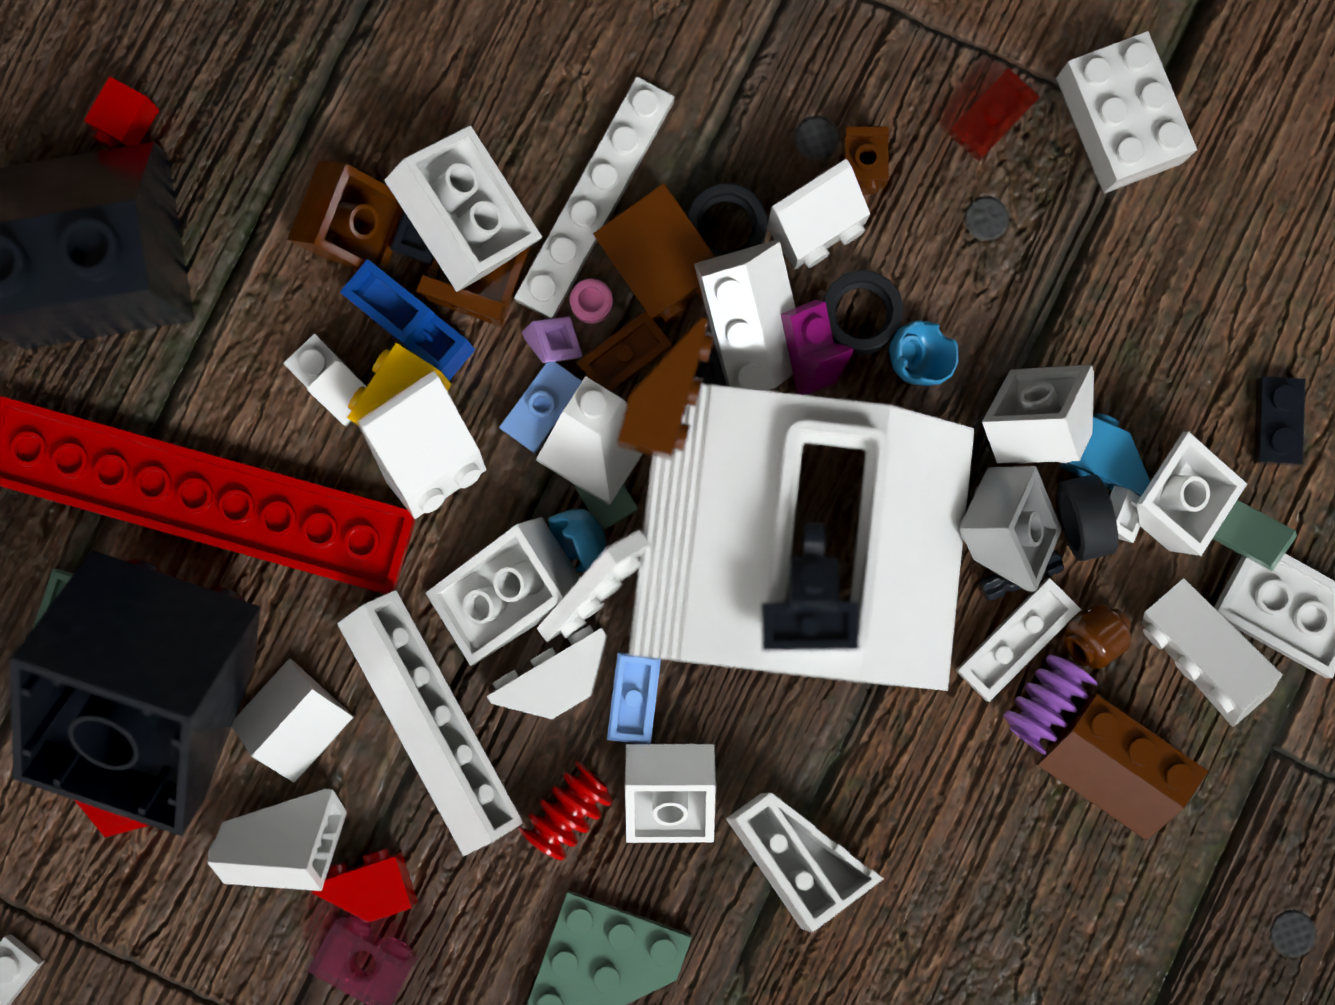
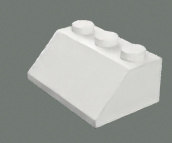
(462, 207)
(744, 306)

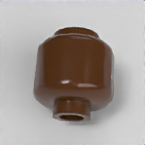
(1098, 636)

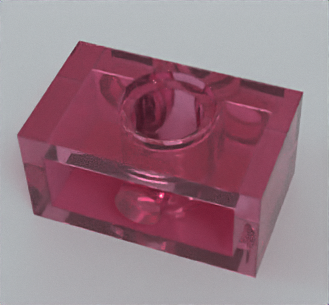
(338, 966)

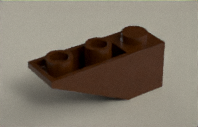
(659, 403)

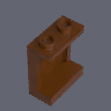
(656, 253)
(485, 298)

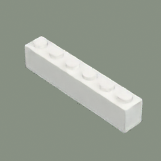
(429, 723)

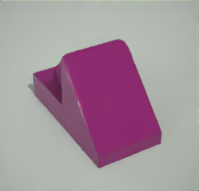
(811, 348)

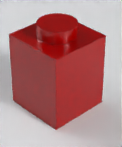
(120, 115)

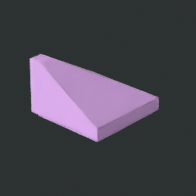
(553, 339)

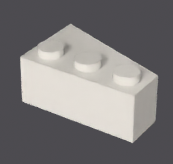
(1210, 652)
(800, 862)

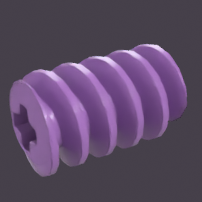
(1048, 701)

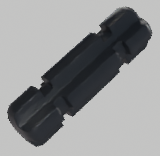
(996, 585)

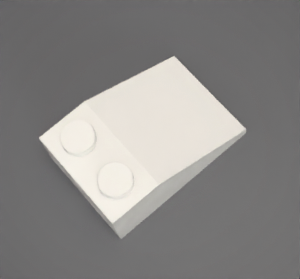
(422, 446)
(504, 589)

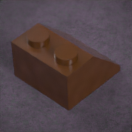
(347, 217)

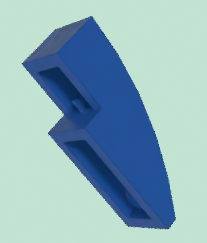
(407, 319)

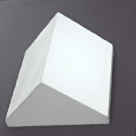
(290, 722)

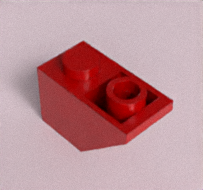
(371, 889)

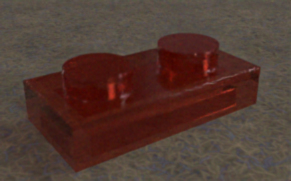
(993, 115)

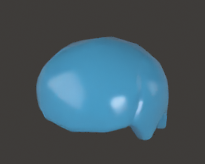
(923, 354)
(579, 536)

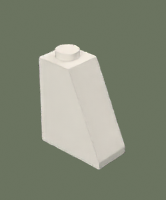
(280, 844)

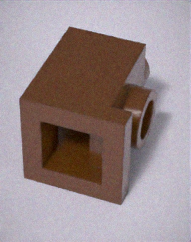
(867, 142)

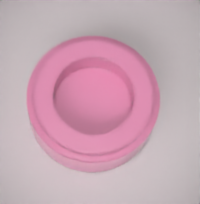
(591, 301)

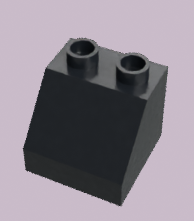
(90, 247)
(131, 690)

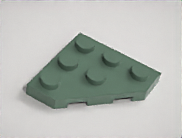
(606, 956)

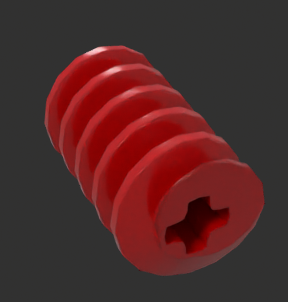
(567, 813)

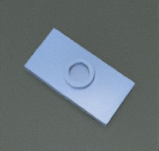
(540, 406)
(633, 699)

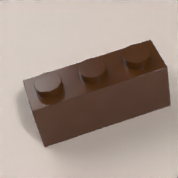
(1121, 767)

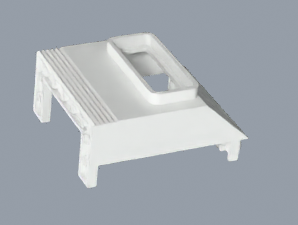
(726, 525)

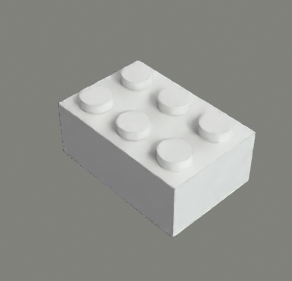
(1126, 112)

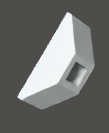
(556, 679)

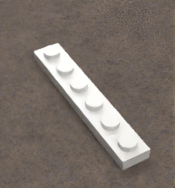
(594, 198)

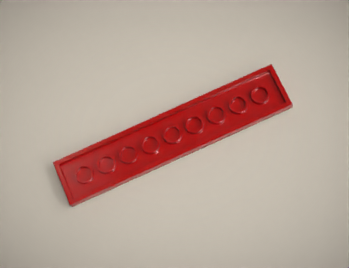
(202, 497)

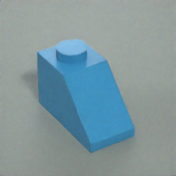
(1111, 457)

